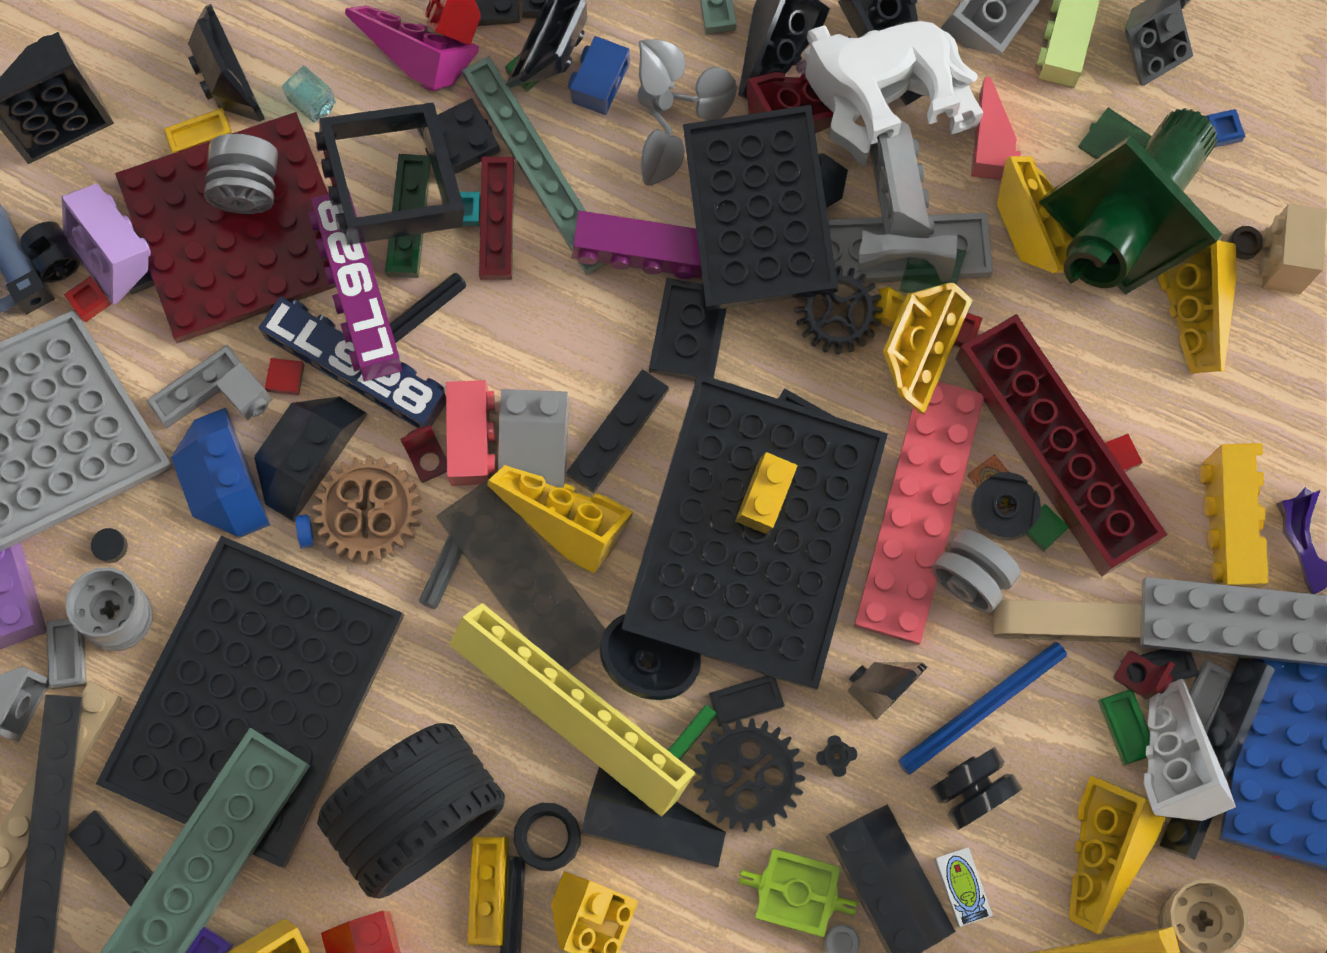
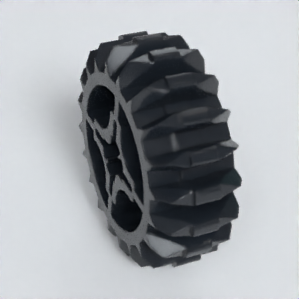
(847, 322)

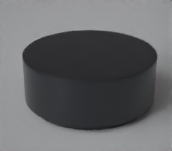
(109, 545)

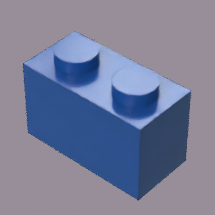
(599, 75)

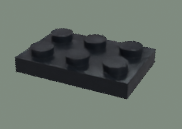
(686, 332)

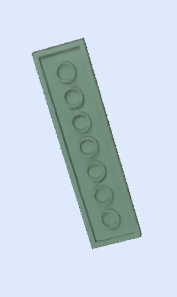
(210, 849)

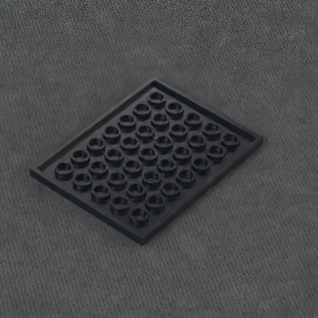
(741, 591)
(257, 653)

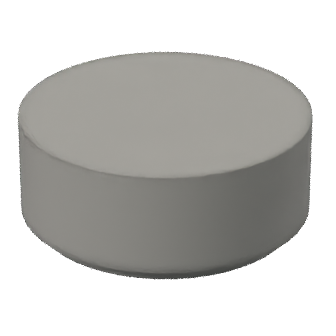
(841, 940)

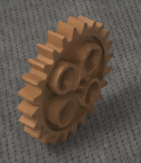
(337, 510)

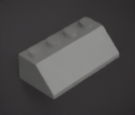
(988, 23)
(899, 185)

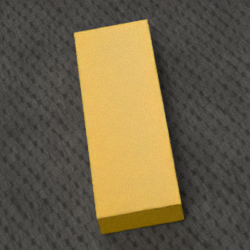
(487, 891)

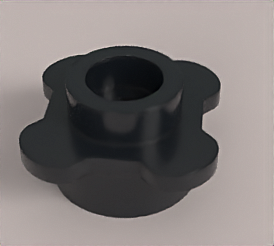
(846, 754)

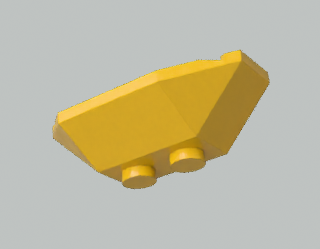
(1033, 231)
(924, 340)

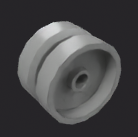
(976, 570)

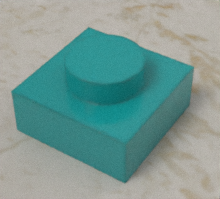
(472, 206)

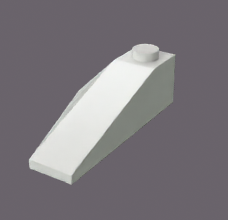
(1182, 766)

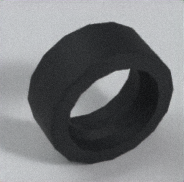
(522, 827)

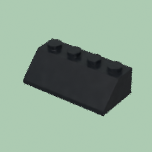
(890, 883)

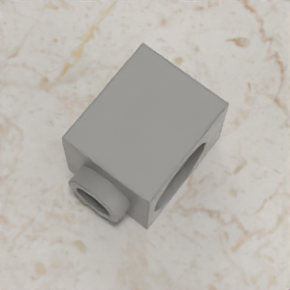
(244, 391)

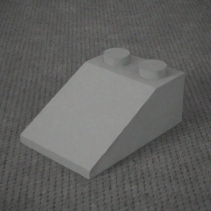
(534, 432)

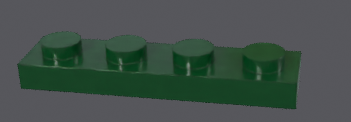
(409, 193)

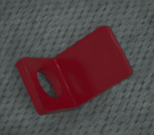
(421, 442)
(1156, 678)

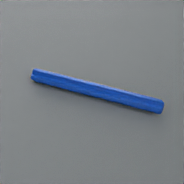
(982, 708)

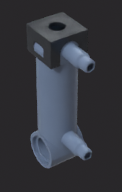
(22, 280)

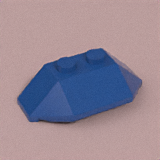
(218, 477)

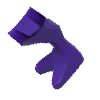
(1296, 528)

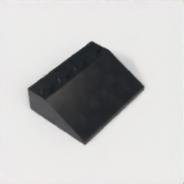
(48, 100)

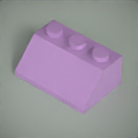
(104, 241)

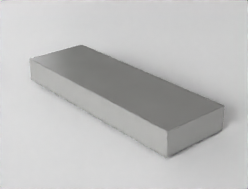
(192, 388)

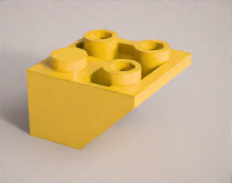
(590, 916)

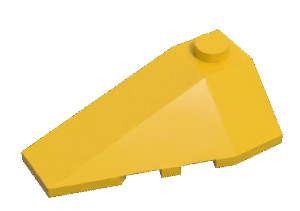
(1202, 304)
(573, 523)
(1112, 846)

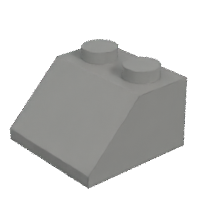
(19, 698)

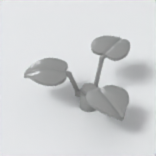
(658, 68)

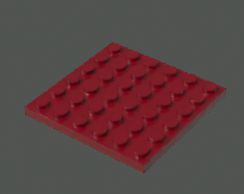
(221, 263)

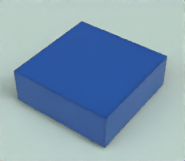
(1227, 127)

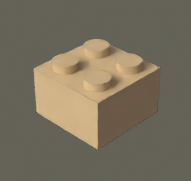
(1294, 249)

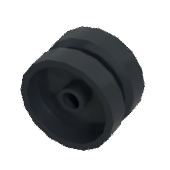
(975, 787)

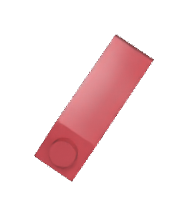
(993, 135)

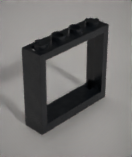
(398, 223)

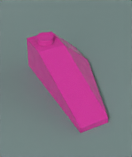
(422, 55)

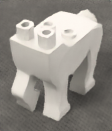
(878, 68)

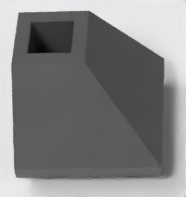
(1157, 38)

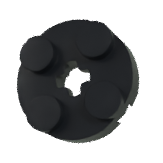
(1020, 495)

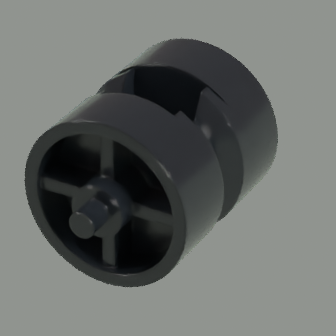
(50, 251)

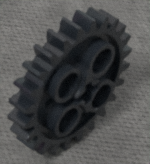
(770, 798)

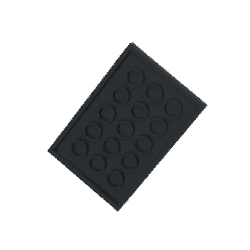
(759, 208)

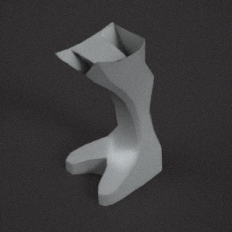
(937, 250)

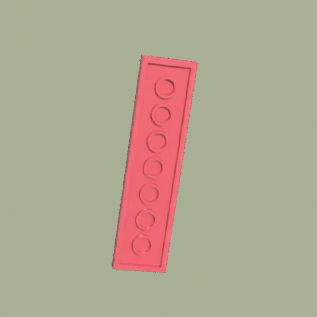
(919, 514)

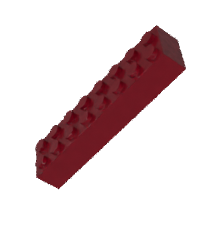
(1060, 445)

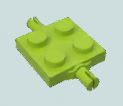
(798, 892)

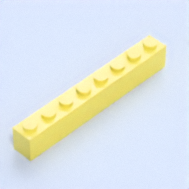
(571, 709)

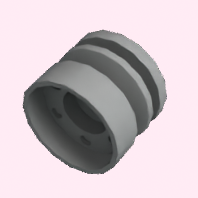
(241, 174)
(93, 602)

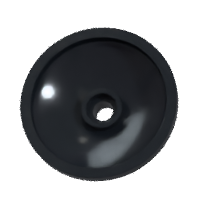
(668, 669)

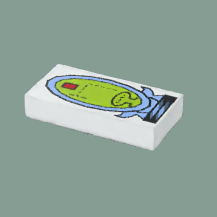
(963, 887)

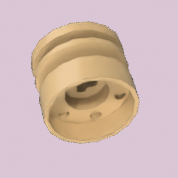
(1217, 907)

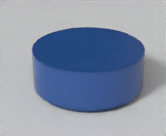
(304, 531)

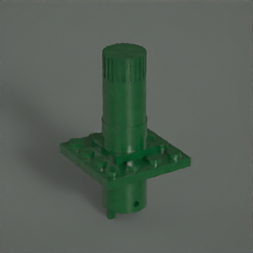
(1132, 206)

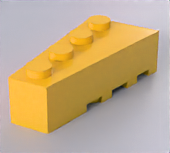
(1235, 515)

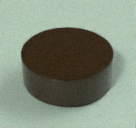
(1247, 241)

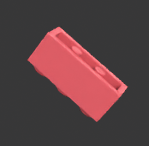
(469, 432)

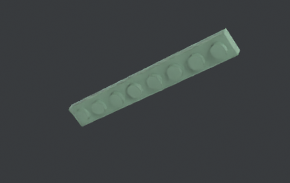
(527, 149)

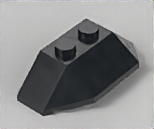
(550, 42)
(220, 68)
(304, 450)

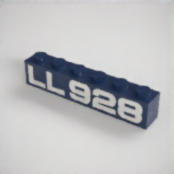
(325, 349)

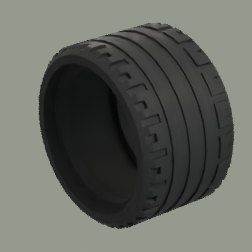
(410, 809)

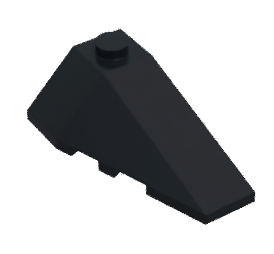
(880, 15)
(779, 36)

